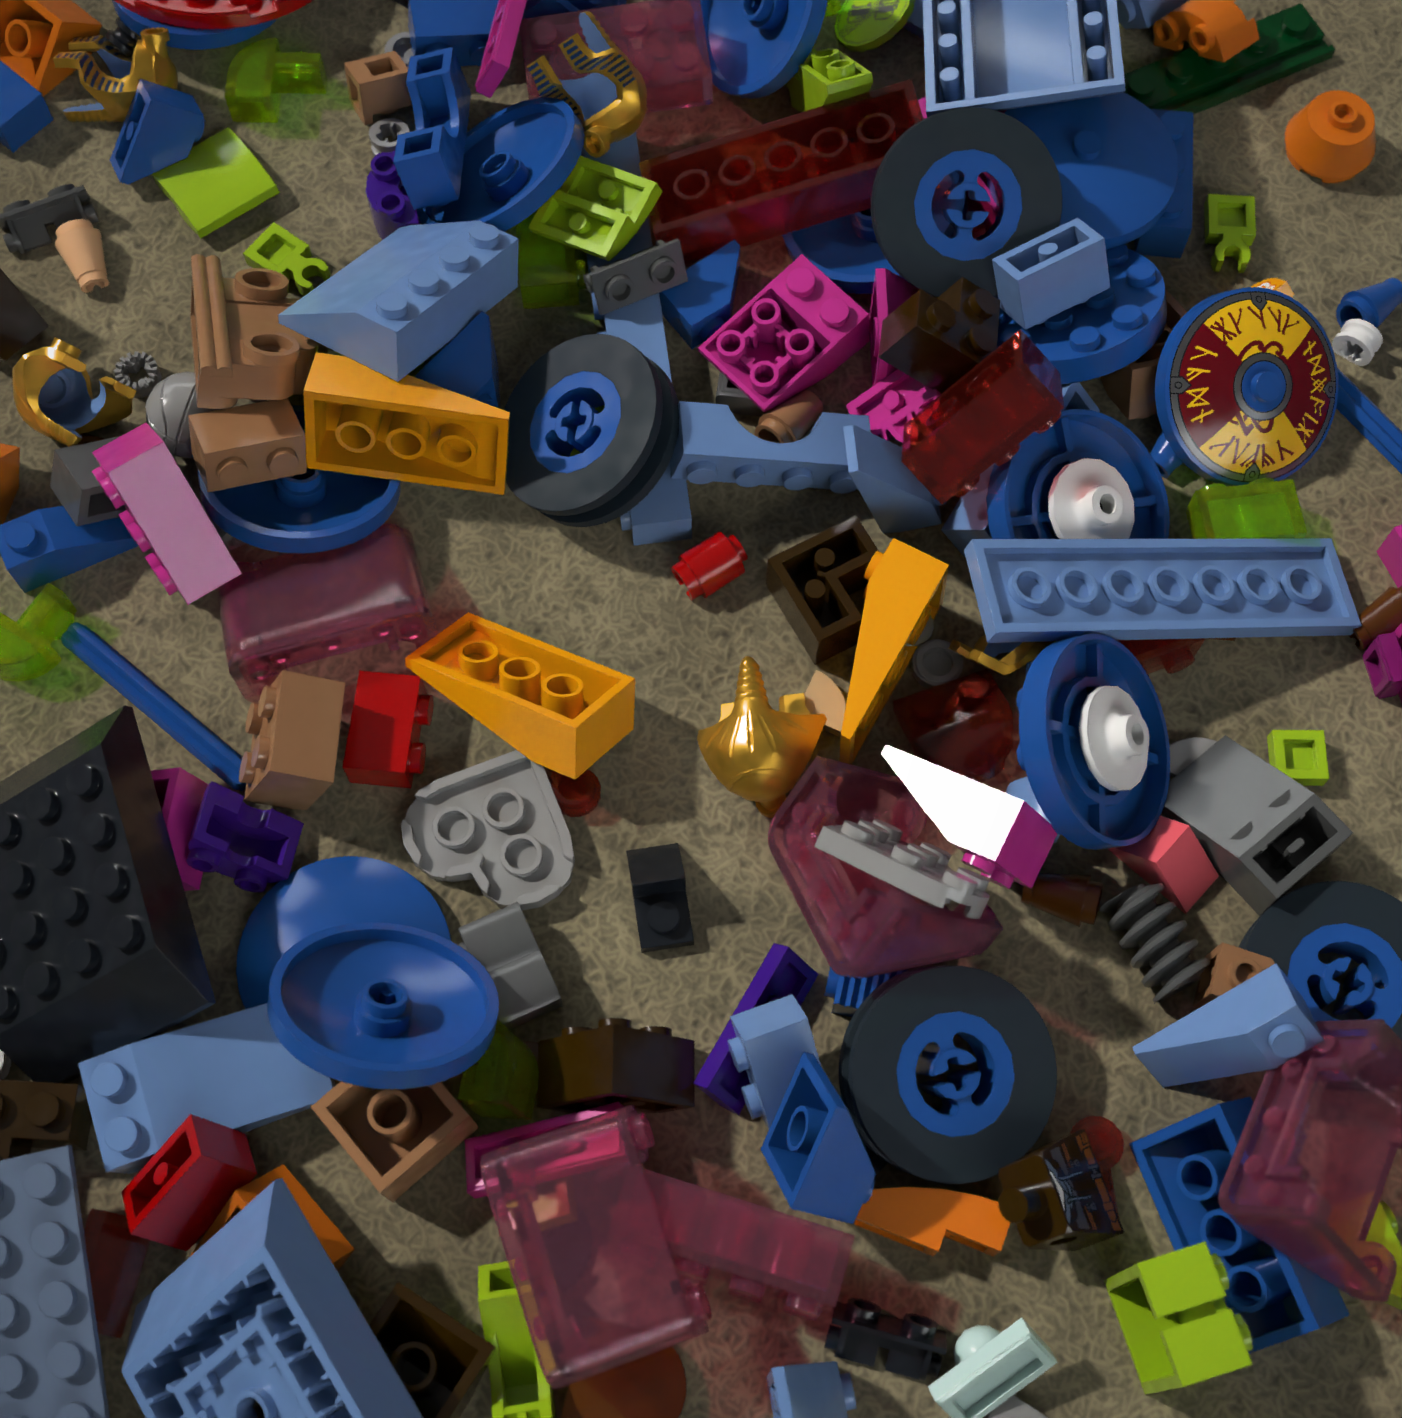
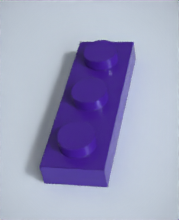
(777, 977)

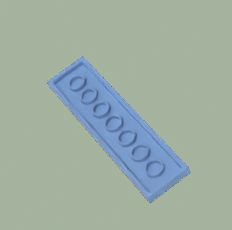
(1159, 588)

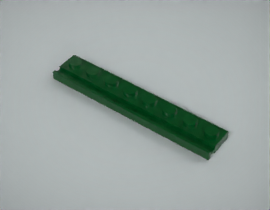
(1191, 83)

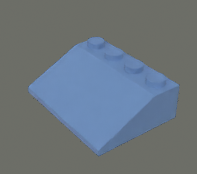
(409, 294)

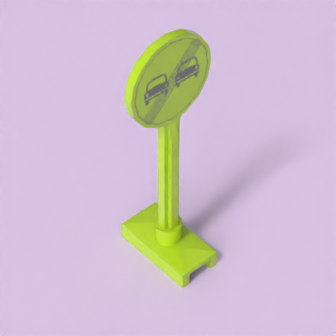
(870, 23)

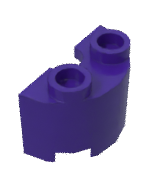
(388, 197)
(242, 840)

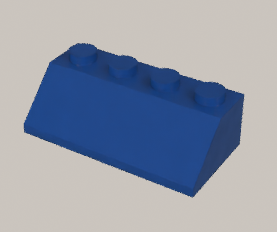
(1184, 1176)

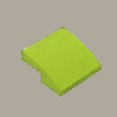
(216, 183)
(596, 209)

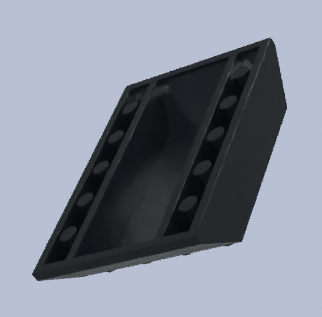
(91, 907)

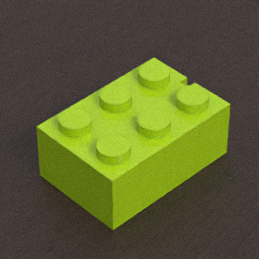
(1179, 1319)

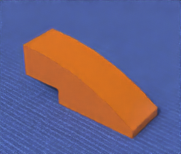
(927, 1215)

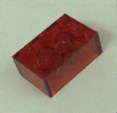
(983, 418)

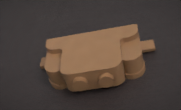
(238, 337)

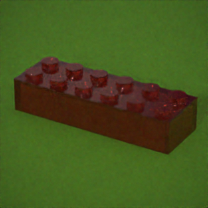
(778, 173)

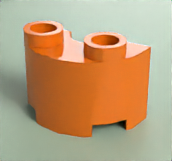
(1211, 27)

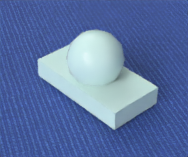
(990, 1369)

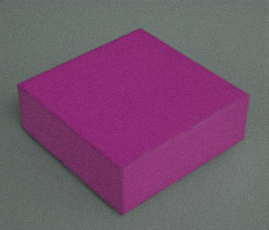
(1384, 665)

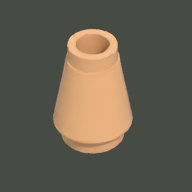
(83, 253)

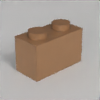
(247, 444)

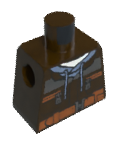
(1059, 1196)

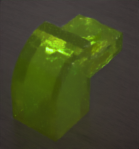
(264, 73)
(27, 643)
(503, 1079)

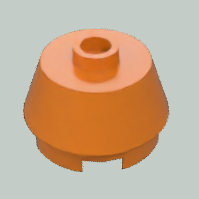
(1332, 136)

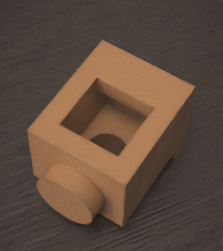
(377, 85)

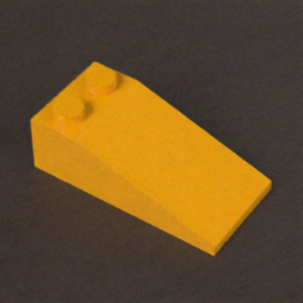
(401, 429)
(899, 598)
(529, 692)

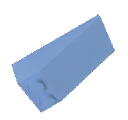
(216, 1069)

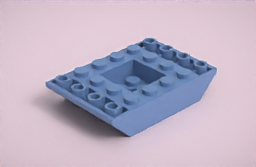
(260, 1322)

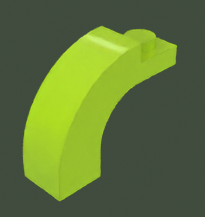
(514, 1369)

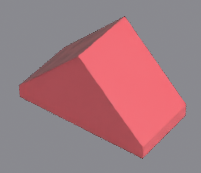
(1174, 858)

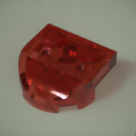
(960, 725)

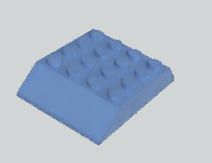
(1019, 52)

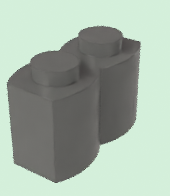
(515, 964)

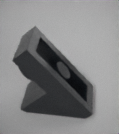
(660, 897)

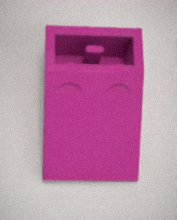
(788, 336)

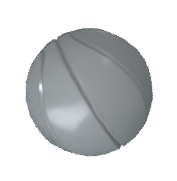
(169, 410)

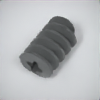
(1156, 940)

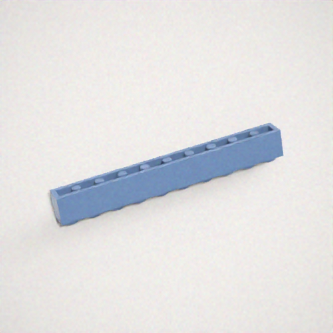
(666, 509)

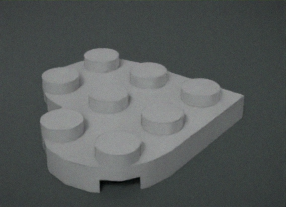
(495, 828)
(909, 867)

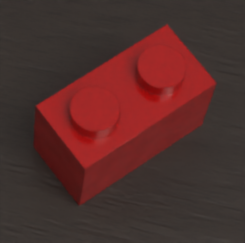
(387, 729)
(188, 1183)

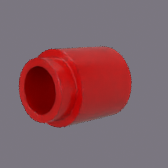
(710, 565)

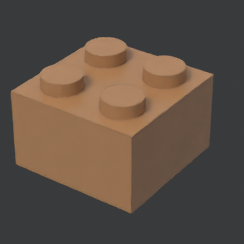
(292, 741)
(395, 1131)

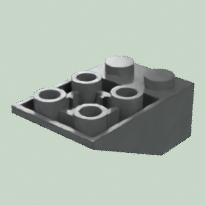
(1253, 821)

